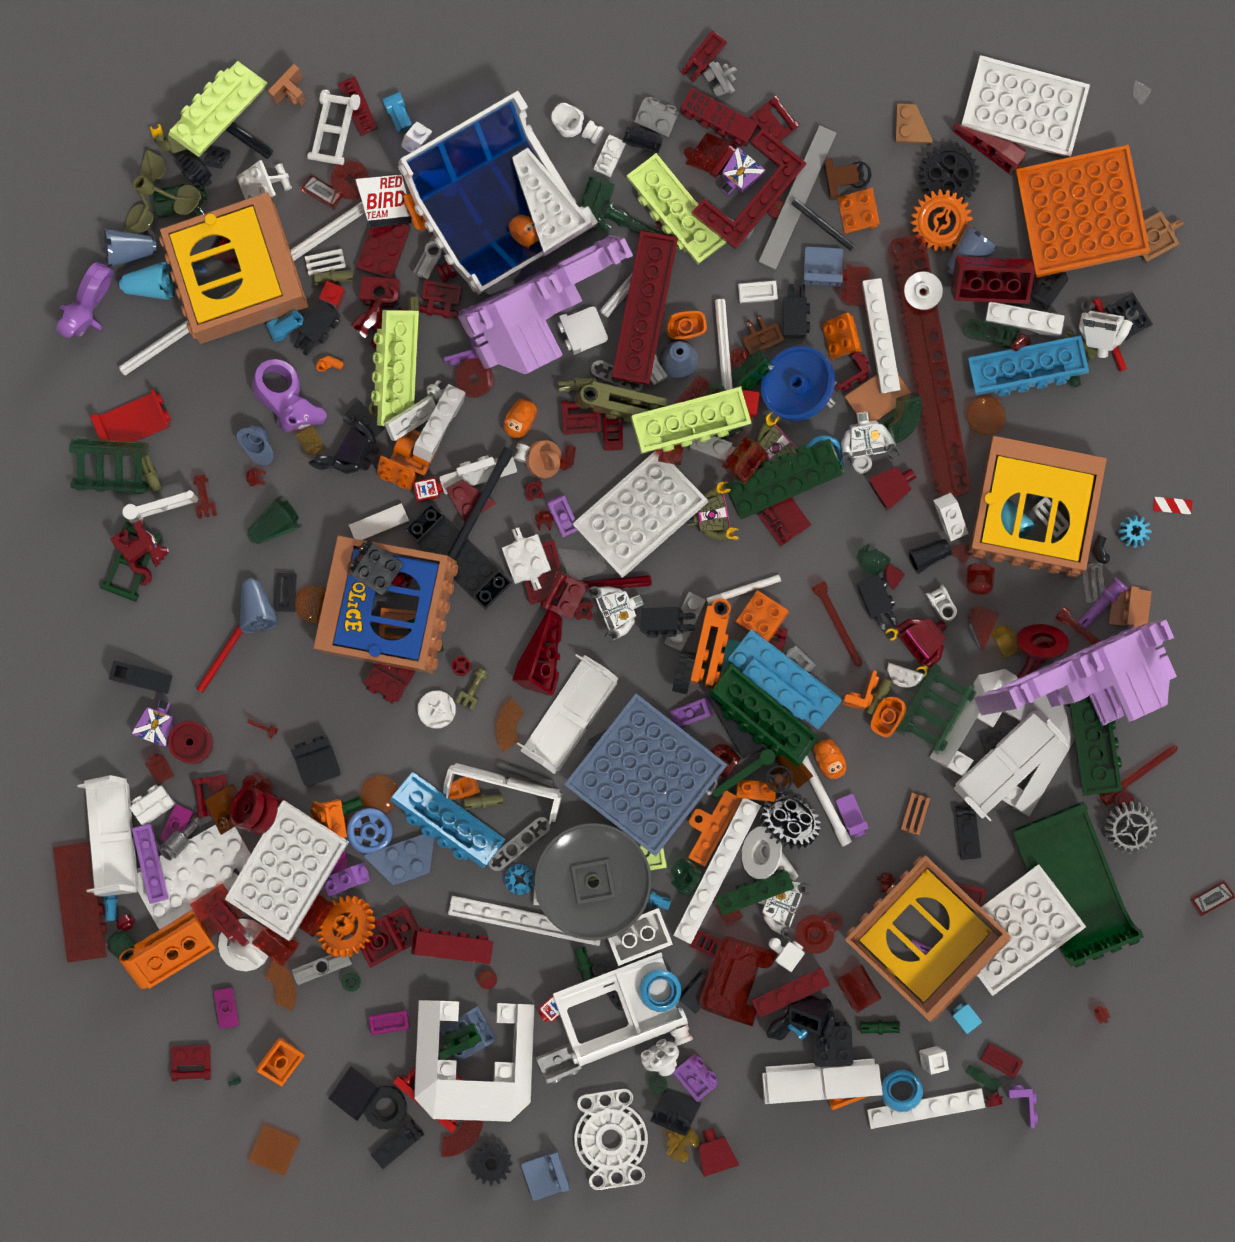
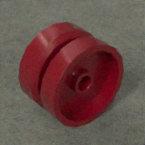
(201, 746)
(253, 810)

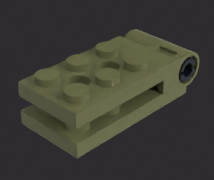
(598, 395)

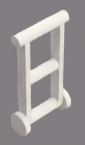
(325, 99)
(137, 513)

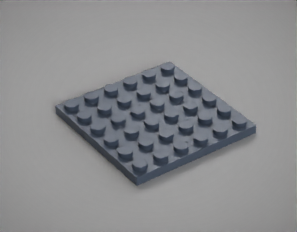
(645, 774)

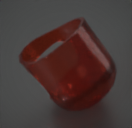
(980, 579)
(728, 756)

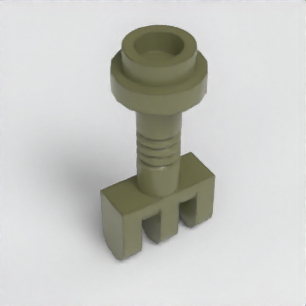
(480, 674)

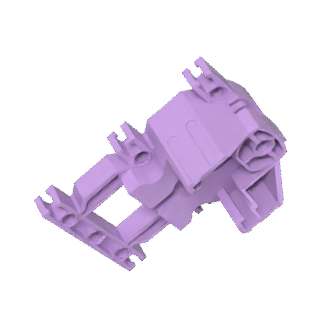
(512, 323)
(1117, 674)

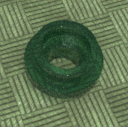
(346, 977)
(654, 1089)

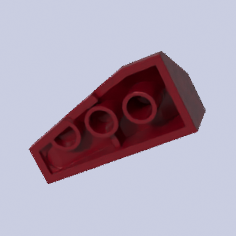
(999, 151)
(539, 661)

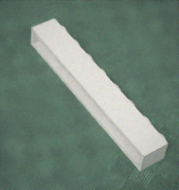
(717, 870)

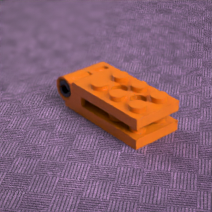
(718, 622)
(167, 951)

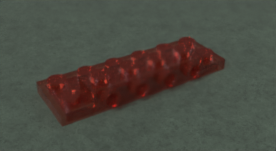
(79, 908)

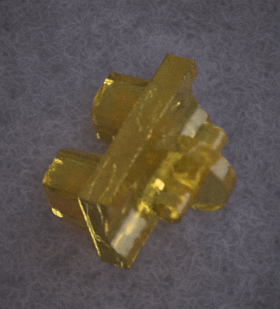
(679, 1142)

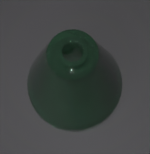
(274, 522)

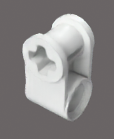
(941, 603)

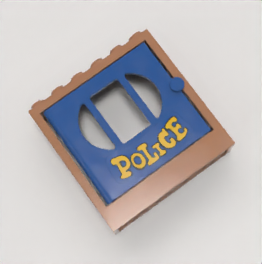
(349, 607)

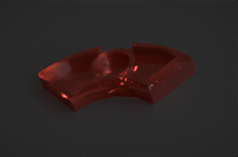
(462, 1139)

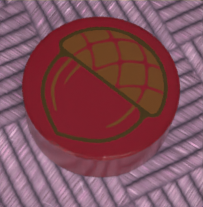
(775, 210)
(487, 979)

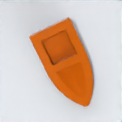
(463, 788)

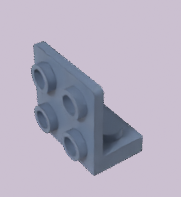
(823, 266)
(476, 1017)
(545, 1176)

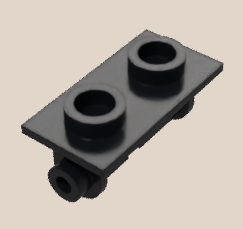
(650, 143)

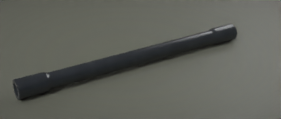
(501, 464)

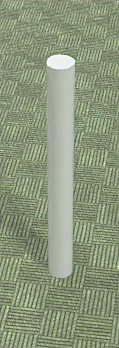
(745, 589)

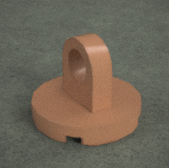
(543, 459)

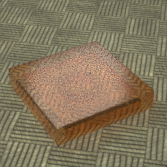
(274, 1150)

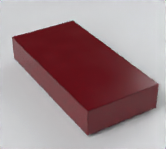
(1001, 1060)

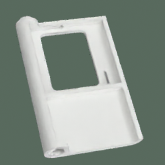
(642, 1022)

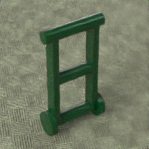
(120, 559)
(765, 758)

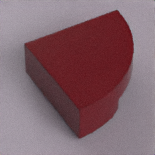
(893, 576)

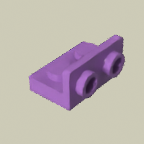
(696, 1077)

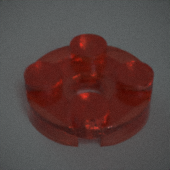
(342, 172)
(479, 388)

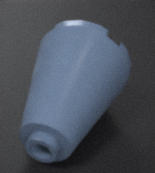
(971, 245)
(126, 247)
(679, 365)
(255, 608)

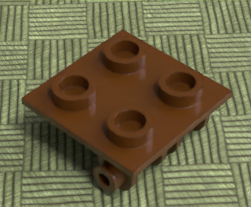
(219, 808)

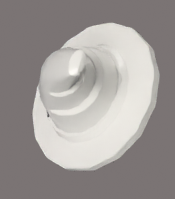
(763, 856)
(242, 957)

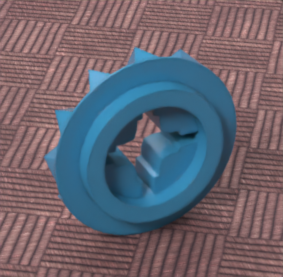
(510, 879)

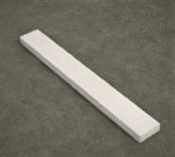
(508, 917)

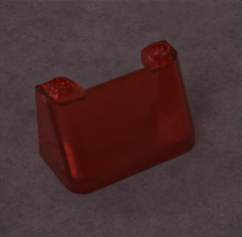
(732, 979)

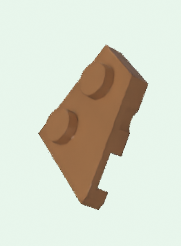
(910, 125)

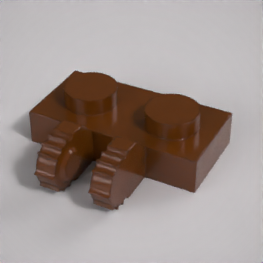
(763, 338)

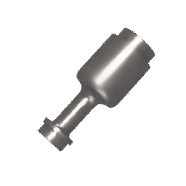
(178, 840)

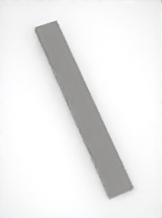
(800, 190)

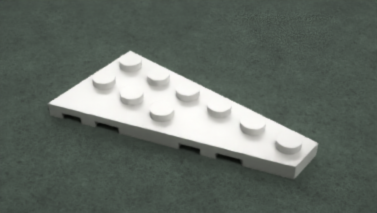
(551, 208)

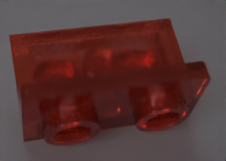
(853, 289)
(859, 988)

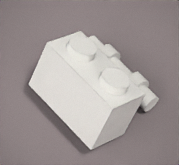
(788, 955)

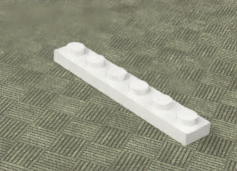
(880, 336)
(928, 1108)

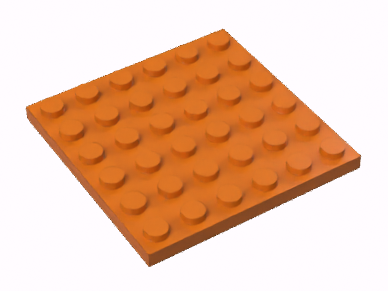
(1083, 211)

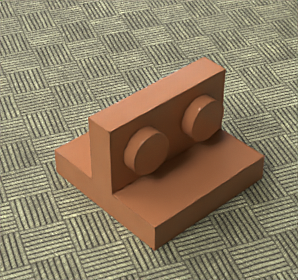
(287, 87)
(1130, 608)

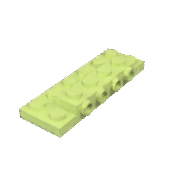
(216, 107)
(673, 208)
(395, 363)
(691, 421)

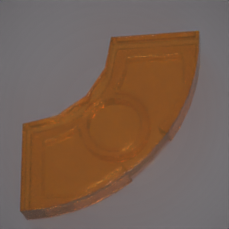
(507, 725)
(283, 984)

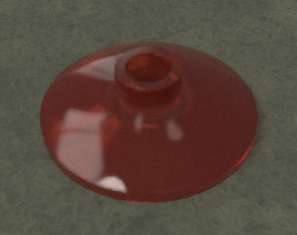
(808, 941)

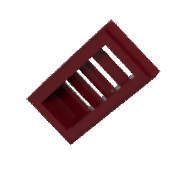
(612, 442)
(701, 948)

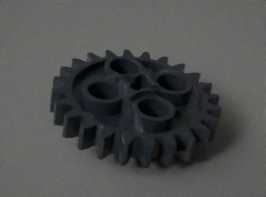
(961, 163)
(790, 821)

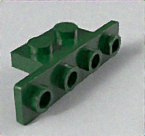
(754, 893)

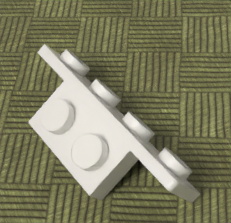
(476, 472)

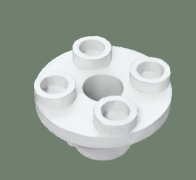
(661, 1057)

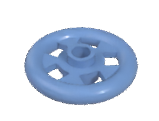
(355, 822)

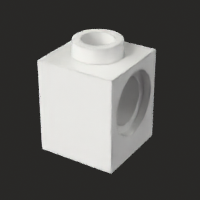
(933, 1060)

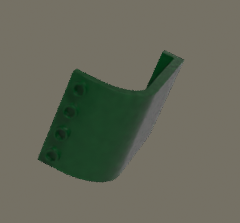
(1077, 866)

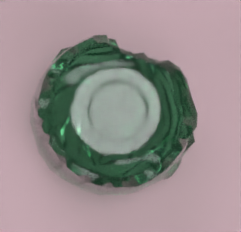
(872, 561)
(686, 876)

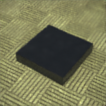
(354, 1093)

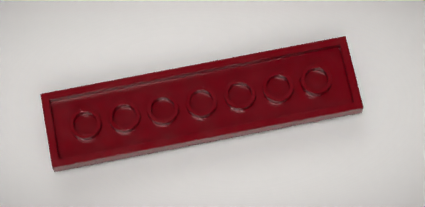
(644, 308)

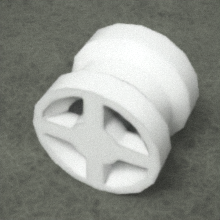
(592, 132)
(521, 452)
(681, 1035)

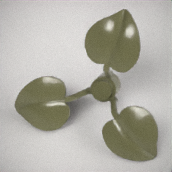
(153, 168)

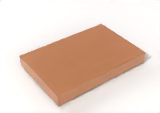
(869, 399)

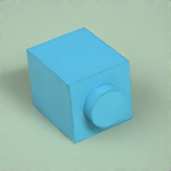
(966, 1017)

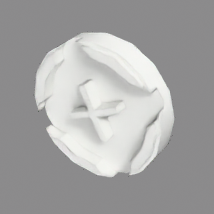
(436, 709)

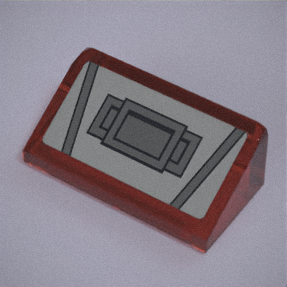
(321, 191)
(1212, 898)

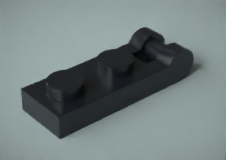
(968, 833)
(396, 1145)

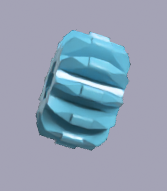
(1140, 535)

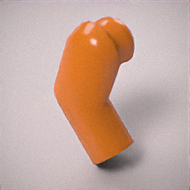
(328, 362)

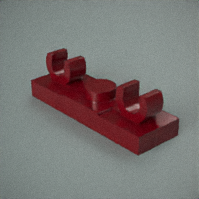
(362, 116)

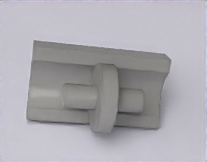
(716, 71)

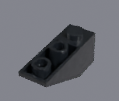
(140, 677)

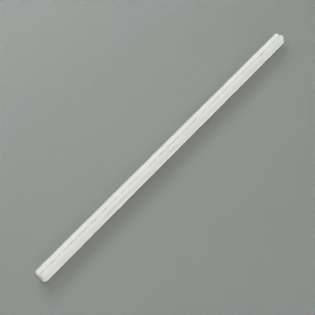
(296, 252)

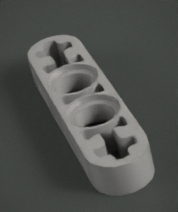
(517, 841)

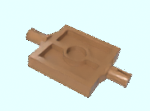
(1160, 235)

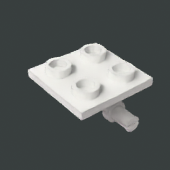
(256, 180)

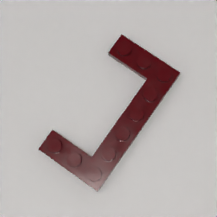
(789, 167)

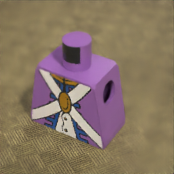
(741, 172)
(155, 724)

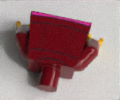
(922, 639)

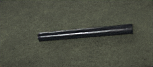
(822, 224)

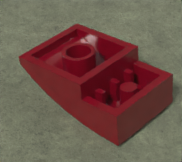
(391, 936)

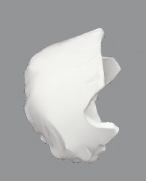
(567, 119)

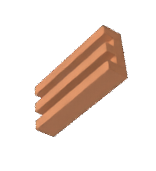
(910, 829)

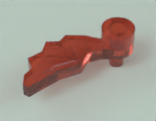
(272, 730)

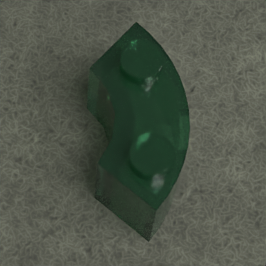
(905, 417)

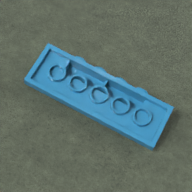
(1028, 367)
(784, 679)
(446, 821)

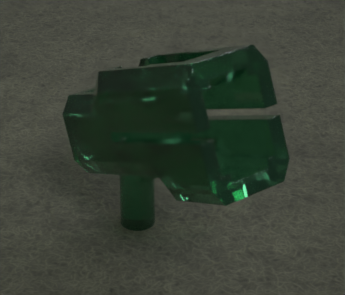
(603, 198)
(165, 205)

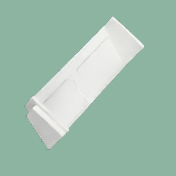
(570, 715)
(1009, 762)
(499, 779)
(111, 836)
(812, 1083)

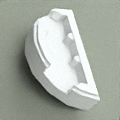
(904, 677)

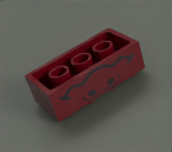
(992, 279)

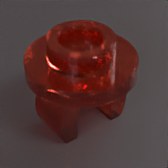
(738, 356)
(252, 477)
(544, 517)
(886, 879)

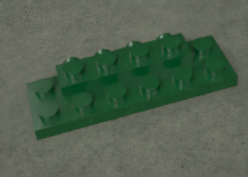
(786, 478)
(762, 716)
(1095, 750)

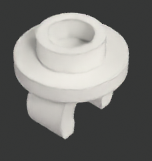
(434, 391)

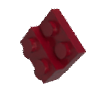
(389, 681)

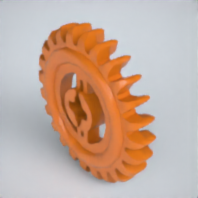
(948, 202)
(346, 927)

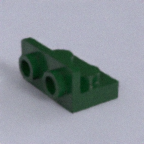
(752, 370)
(460, 1040)

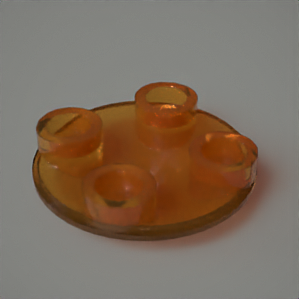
(986, 415)
(310, 603)
(378, 792)

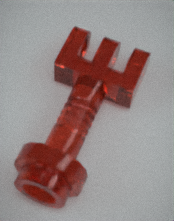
(205, 505)

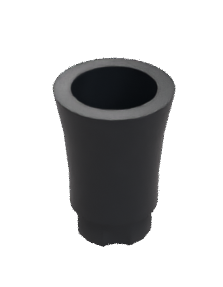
(928, 555)

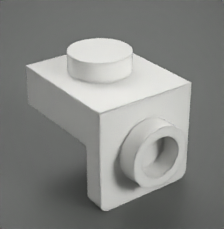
(416, 137)

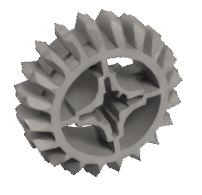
(1125, 812)

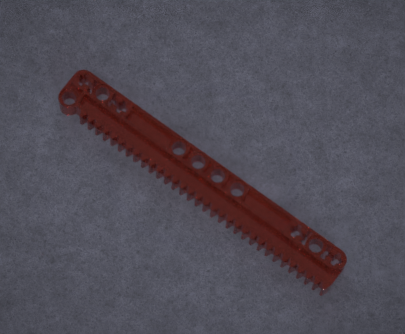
(939, 412)

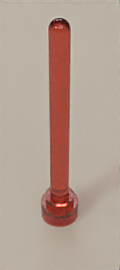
(821, 591)
(1065, 616)
(1107, 798)

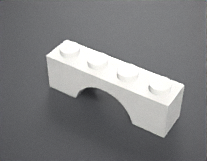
(1037, 321)
(438, 422)

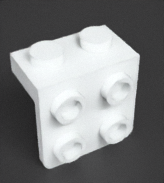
(582, 330)

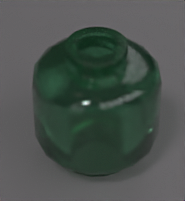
(119, 942)

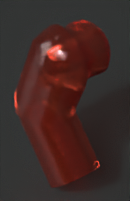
(1021, 341)

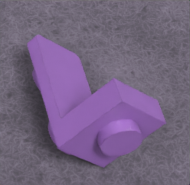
(455, 359)
(852, 816)
(346, 879)
(1019, 1091)

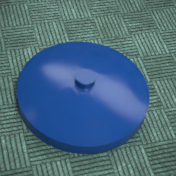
(798, 383)

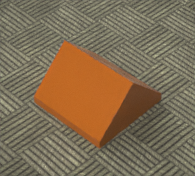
(280, 1062)

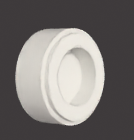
(862, 464)

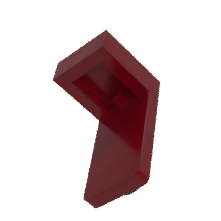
(861, 363)

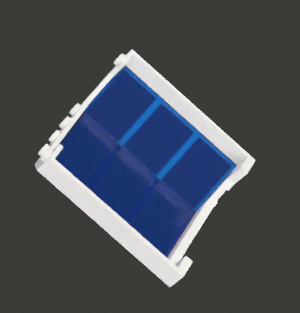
(472, 192)

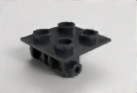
(1130, 301)
(675, 1112)

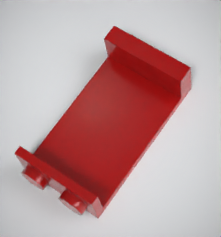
(133, 419)

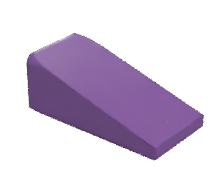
(562, 514)
(691, 712)

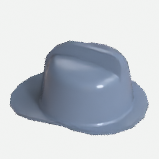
(255, 443)

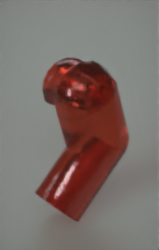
(568, 460)

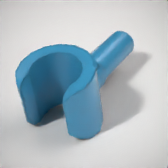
(801, 1033)

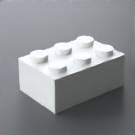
(642, 938)

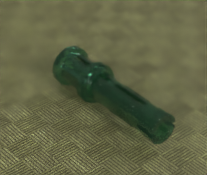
(623, 219)

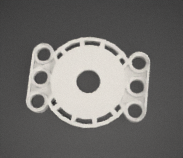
(609, 1159)

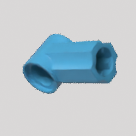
(396, 108)
(283, 325)

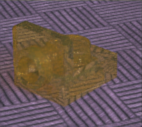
(310, 440)
(1005, 640)

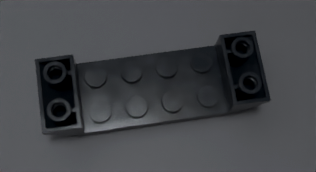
(475, 572)

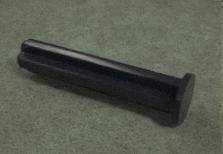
(249, 140)

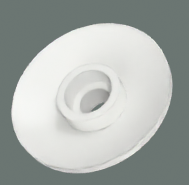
(925, 281)

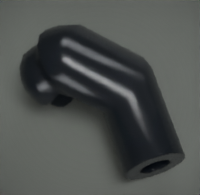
(1098, 550)

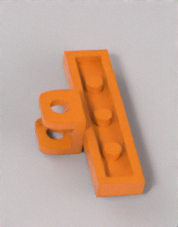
(712, 827)

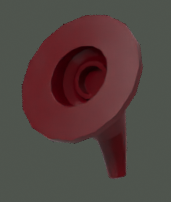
(1040, 644)

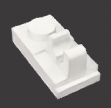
(609, 156)

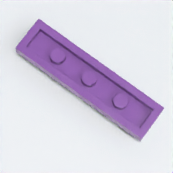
(150, 863)

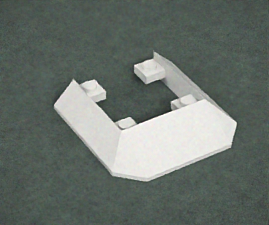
(1019, 799)
(472, 1100)

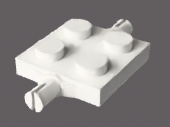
(526, 559)

